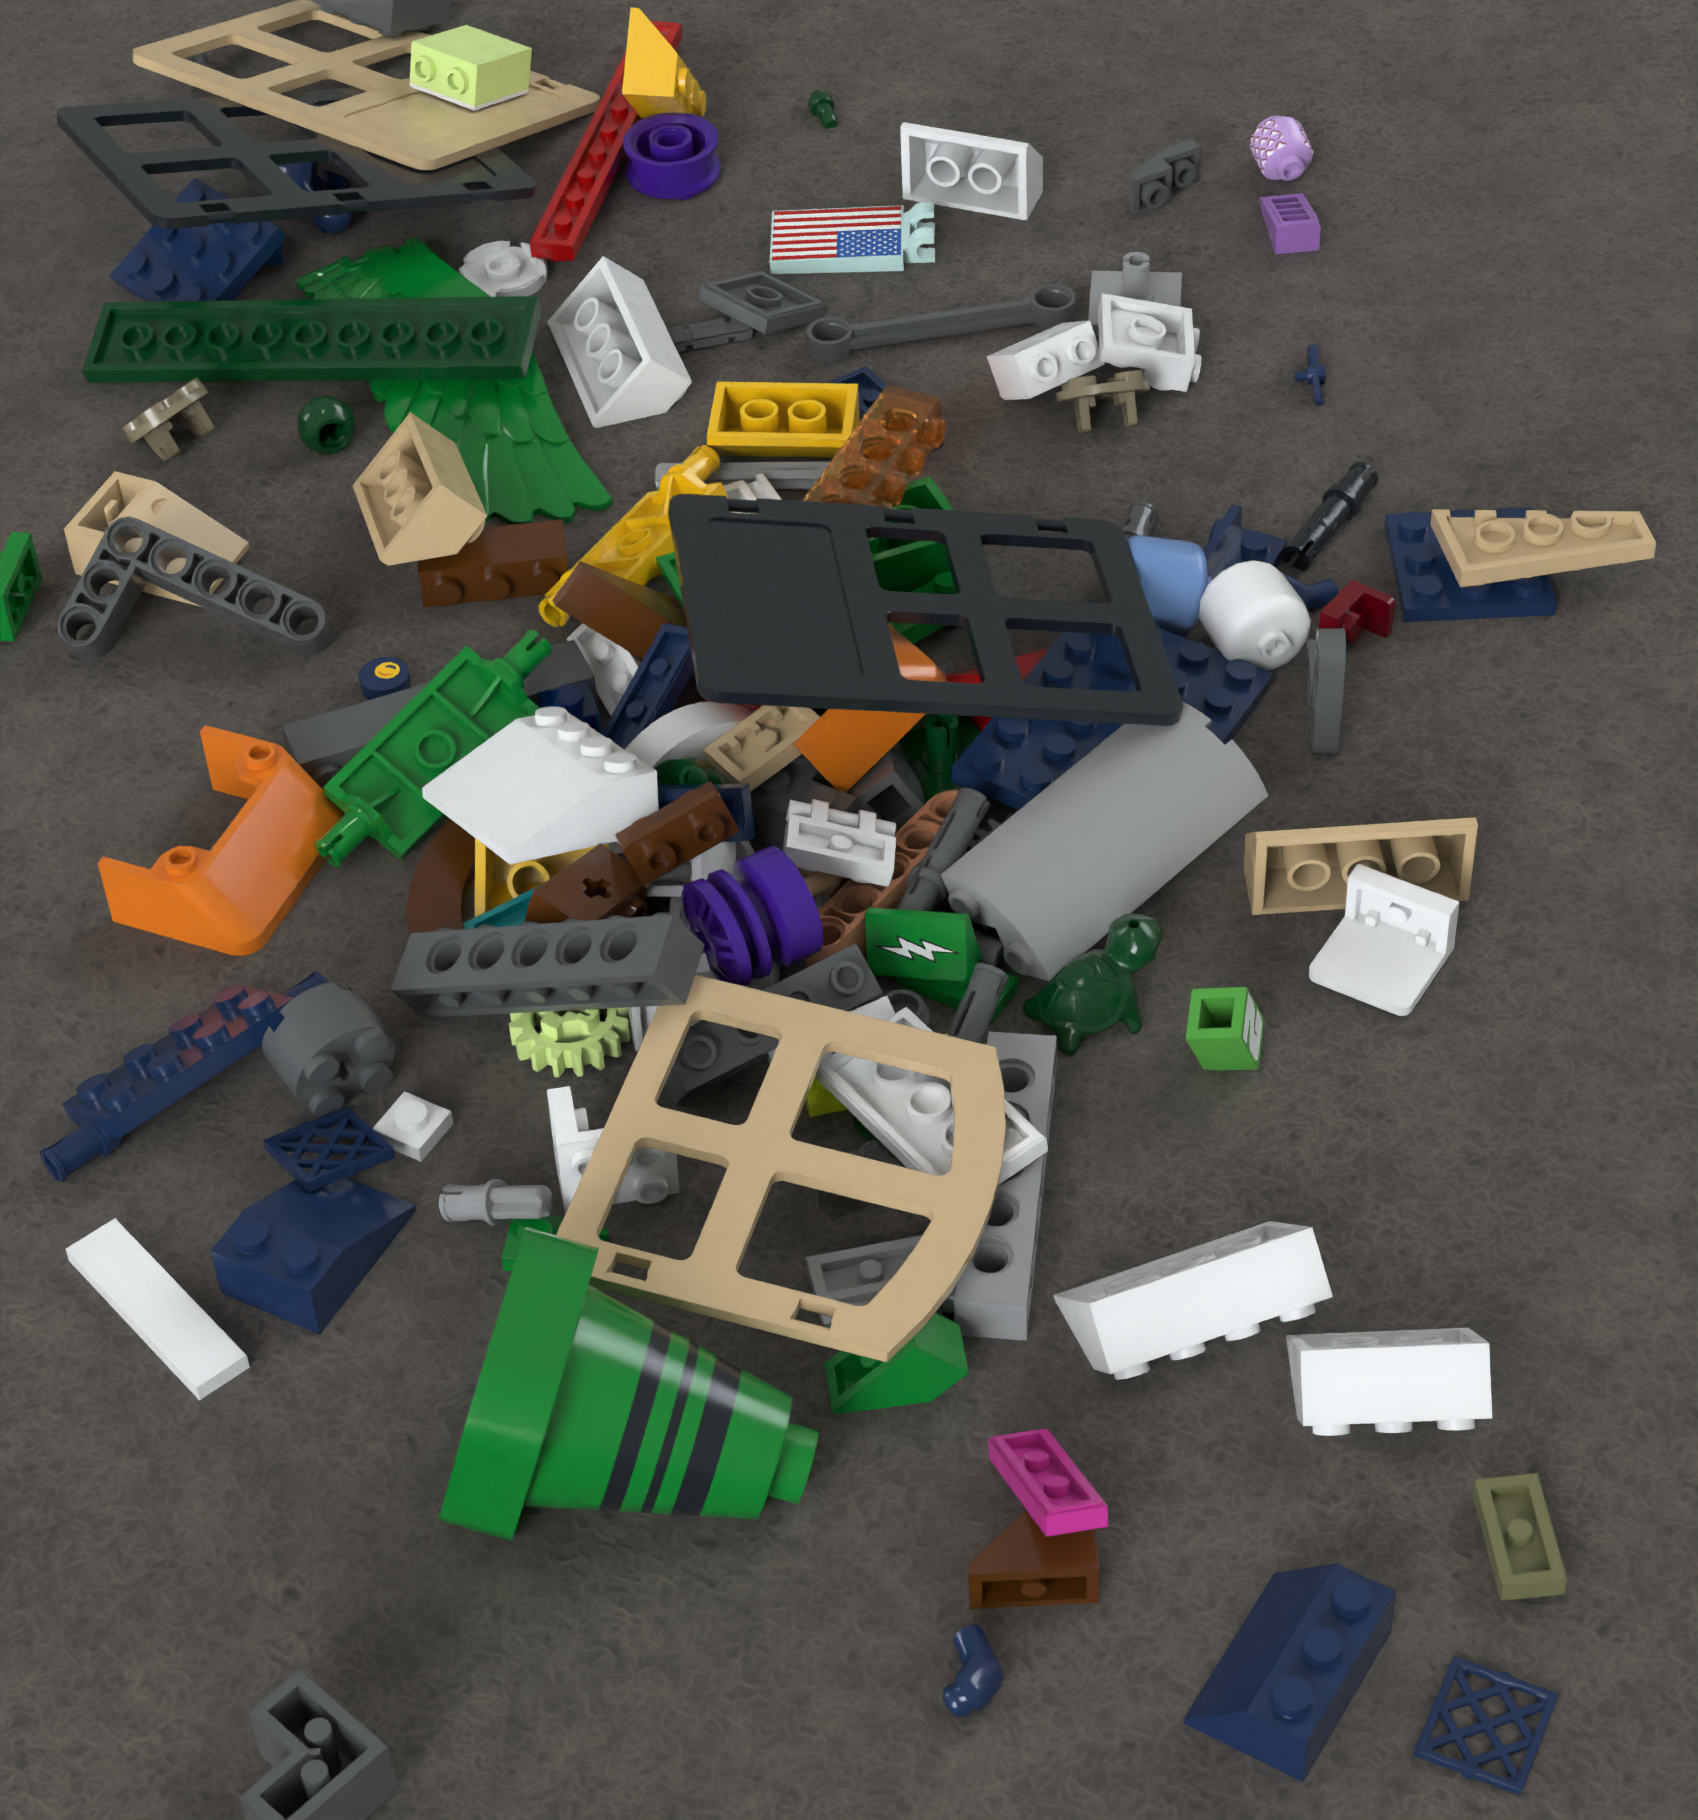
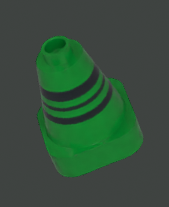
(612, 1411)

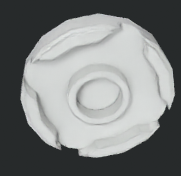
(519, 278)

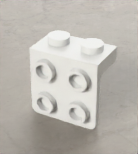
(1387, 942)

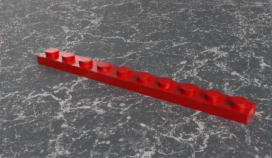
(591, 168)

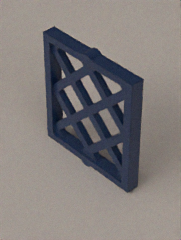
(377, 1154)
(1470, 1765)

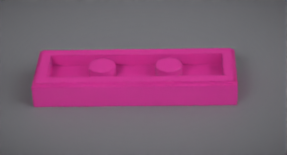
(1047, 1482)

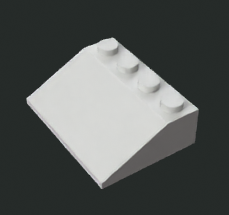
(545, 788)

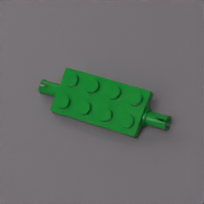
(433, 732)

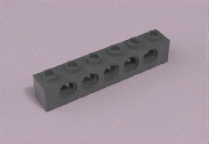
(549, 966)

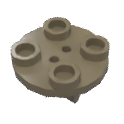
(1085, 391)
(155, 423)

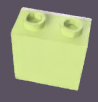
(470, 67)

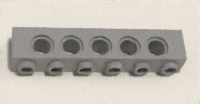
(998, 1282)

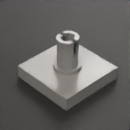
(1134, 283)

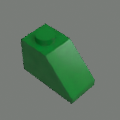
(912, 1376)

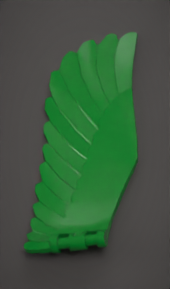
(500, 426)

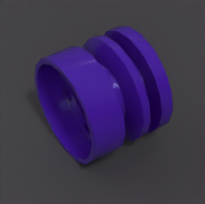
(753, 917)

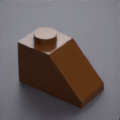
(1034, 1569)

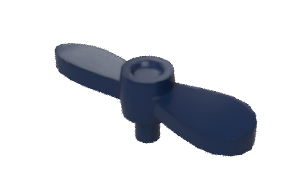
(1314, 374)

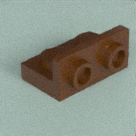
(677, 833)

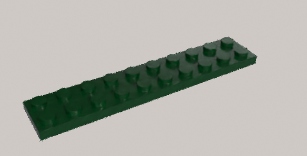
(314, 339)

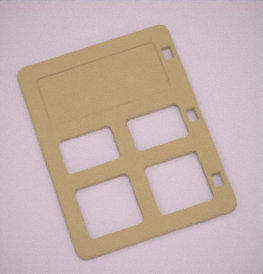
(385, 119)

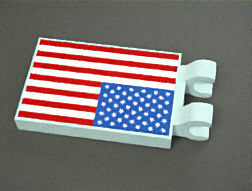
(851, 239)

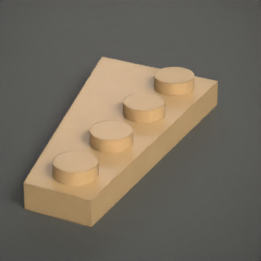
(1540, 544)

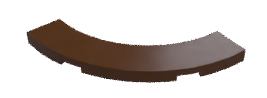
(441, 881)

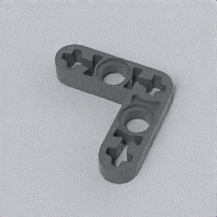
(1325, 687)

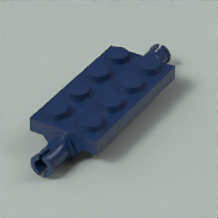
(166, 1071)

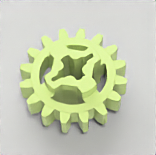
(569, 1037)

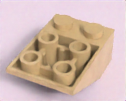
(156, 505)

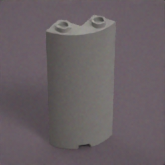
(1103, 839)

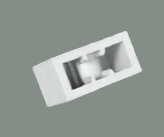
(1045, 360)

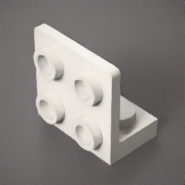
(650, 1173)

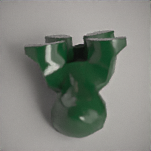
(1097, 986)

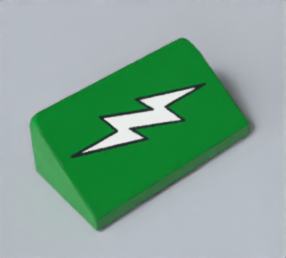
(920, 944)

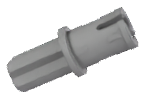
(494, 1202)

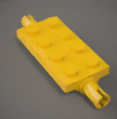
(644, 530)

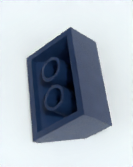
(1295, 1665)

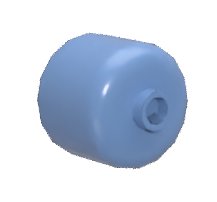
(1172, 579)

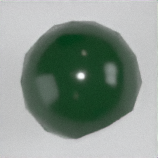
(326, 425)

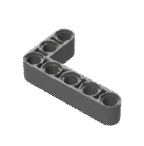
(190, 583)

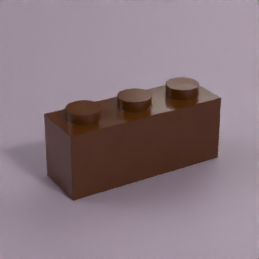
(497, 565)

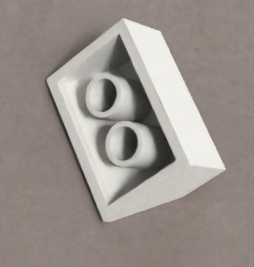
(970, 171)
(1390, 1379)

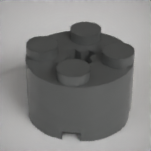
(329, 1048)

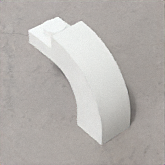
(686, 731)

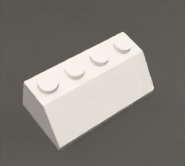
(618, 347)
(1196, 1297)

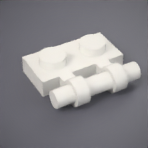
(840, 842)

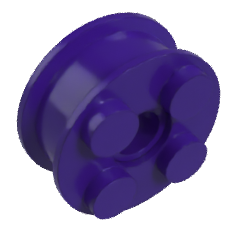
(672, 155)

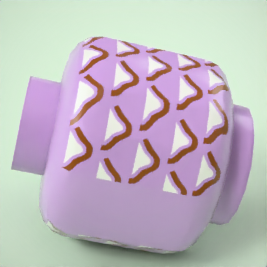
(1281, 148)

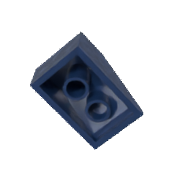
(306, 1249)

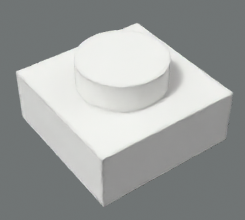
(414, 1125)

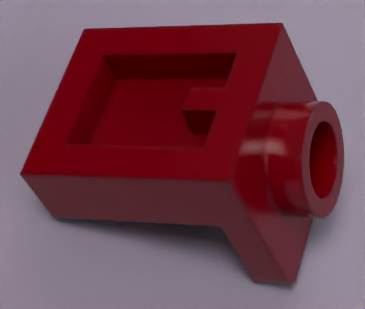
(1358, 609)

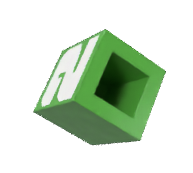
(1225, 1028)

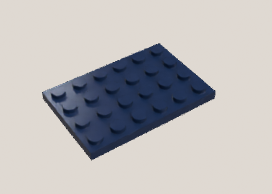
(1022, 757)

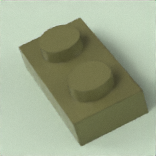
(1519, 1537)

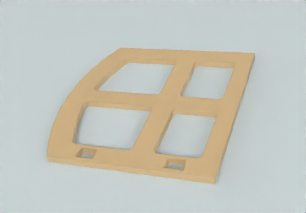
(765, 1153)

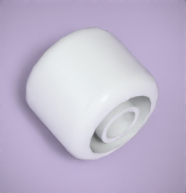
(1254, 615)

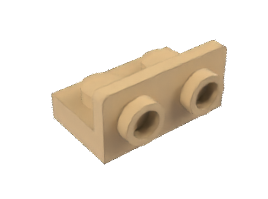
(760, 744)

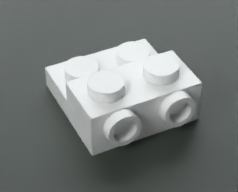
(1150, 338)

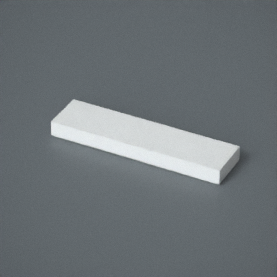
(157, 1309)

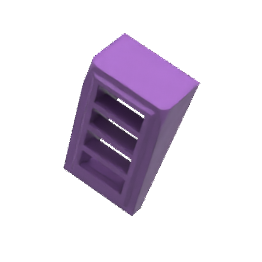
(1291, 223)

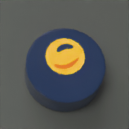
(383, 677)

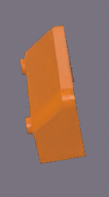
(850, 742)
(254, 871)

